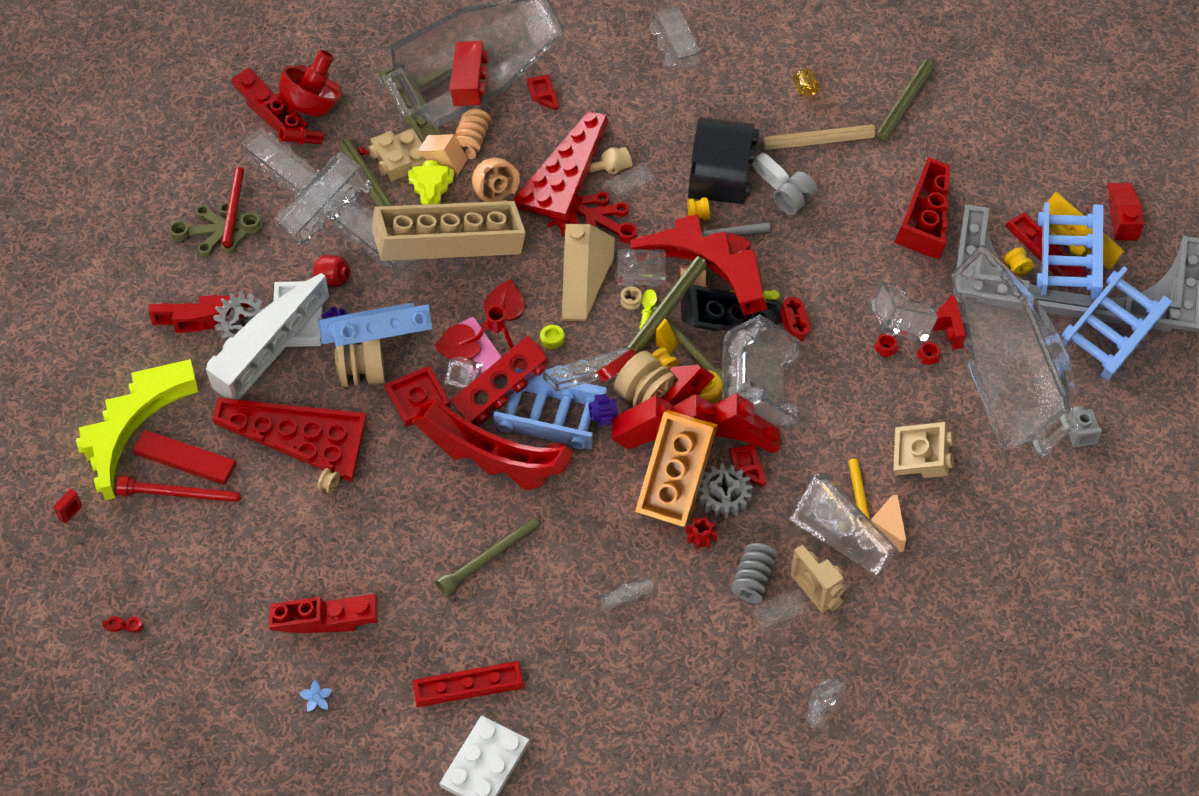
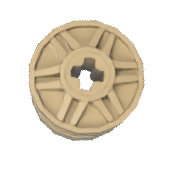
(358, 360)
(643, 378)

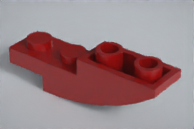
(265, 102)
(189, 316)
(322, 616)

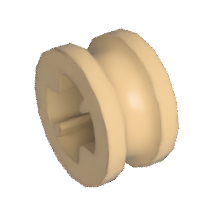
(632, 292)
(328, 480)

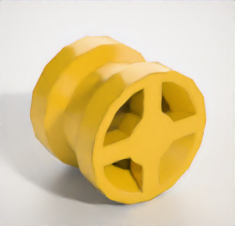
(699, 207)
(1018, 262)
(664, 357)

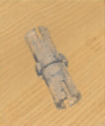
(626, 593)

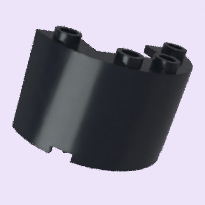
(722, 160)

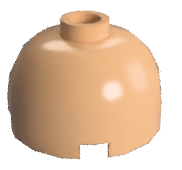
(493, 177)

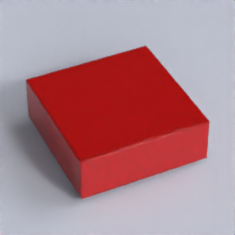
(67, 505)

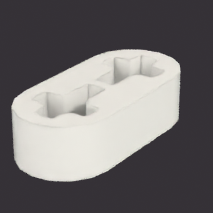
(770, 170)

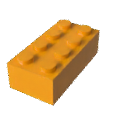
(676, 468)

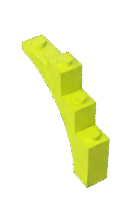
(124, 414)

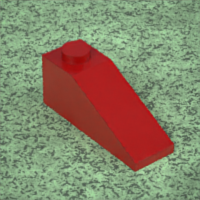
(1125, 212)

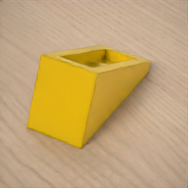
(665, 336)

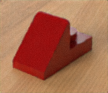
(950, 321)
(691, 381)

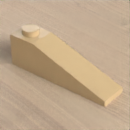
(586, 263)

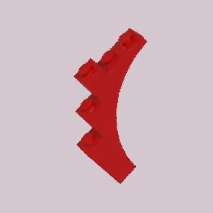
(737, 269)
(732, 415)
(462, 439)

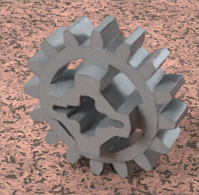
(231, 321)
(736, 487)

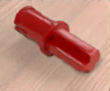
(300, 135)

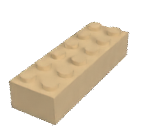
(447, 230)

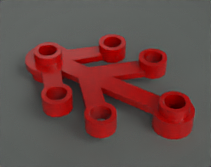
(598, 214)

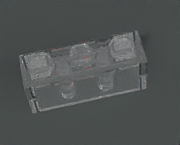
(675, 39)

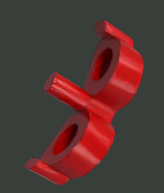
(560, 223)
(116, 623)

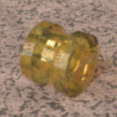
(806, 82)

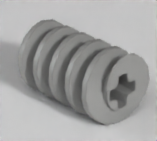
(753, 572)

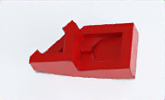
(542, 91)
(747, 460)

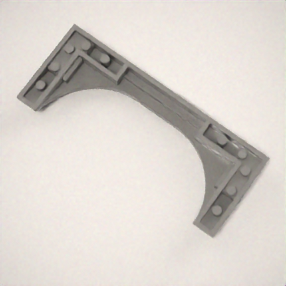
(1178, 285)

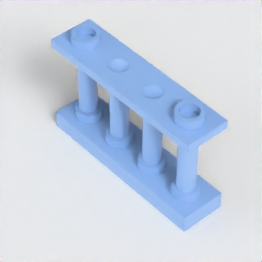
(1093, 241)
(374, 324)
(1124, 344)
(583, 394)

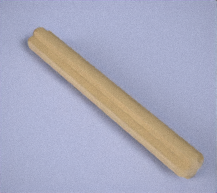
(819, 137)

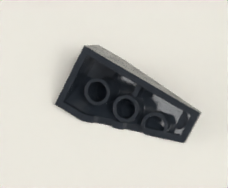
(720, 309)

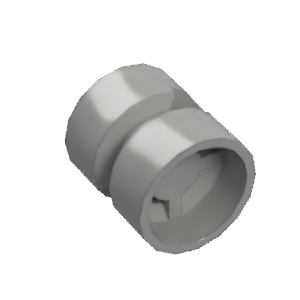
(795, 193)

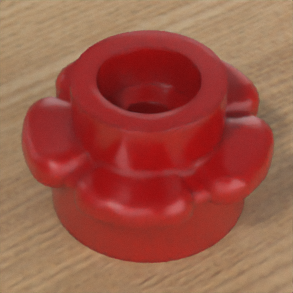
(887, 340)
(929, 348)

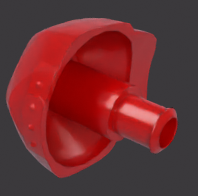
(309, 88)

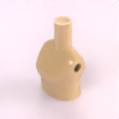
(613, 161)

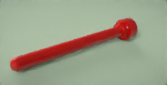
(128, 486)

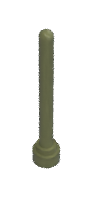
(692, 348)
(448, 583)

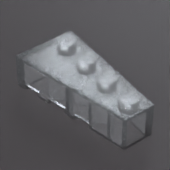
(323, 198)
(842, 525)

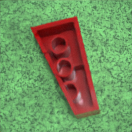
(925, 218)

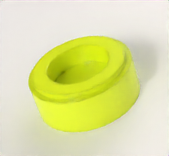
(552, 336)

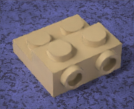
(396, 153)
(923, 450)
(819, 581)

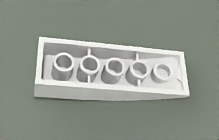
(264, 338)

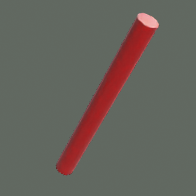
(233, 207)

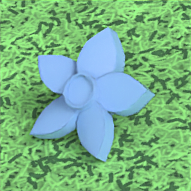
(316, 696)

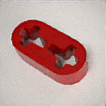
(799, 318)
(615, 366)

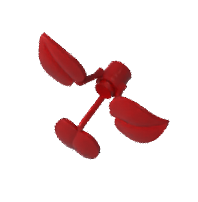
(500, 305)

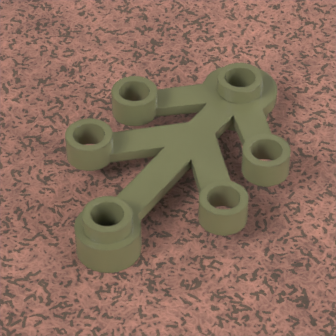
(217, 228)

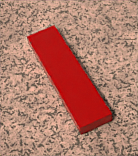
(1031, 236)
(184, 457)
(467, 684)

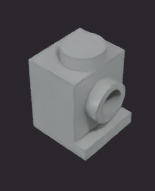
(1088, 431)

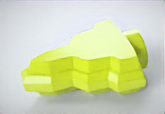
(431, 181)

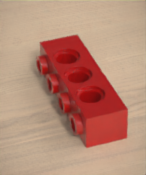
(486, 383)

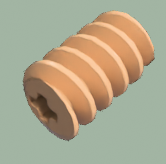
(472, 130)

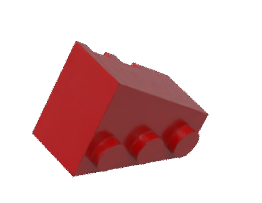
(469, 73)

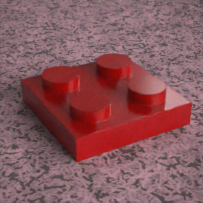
(412, 391)

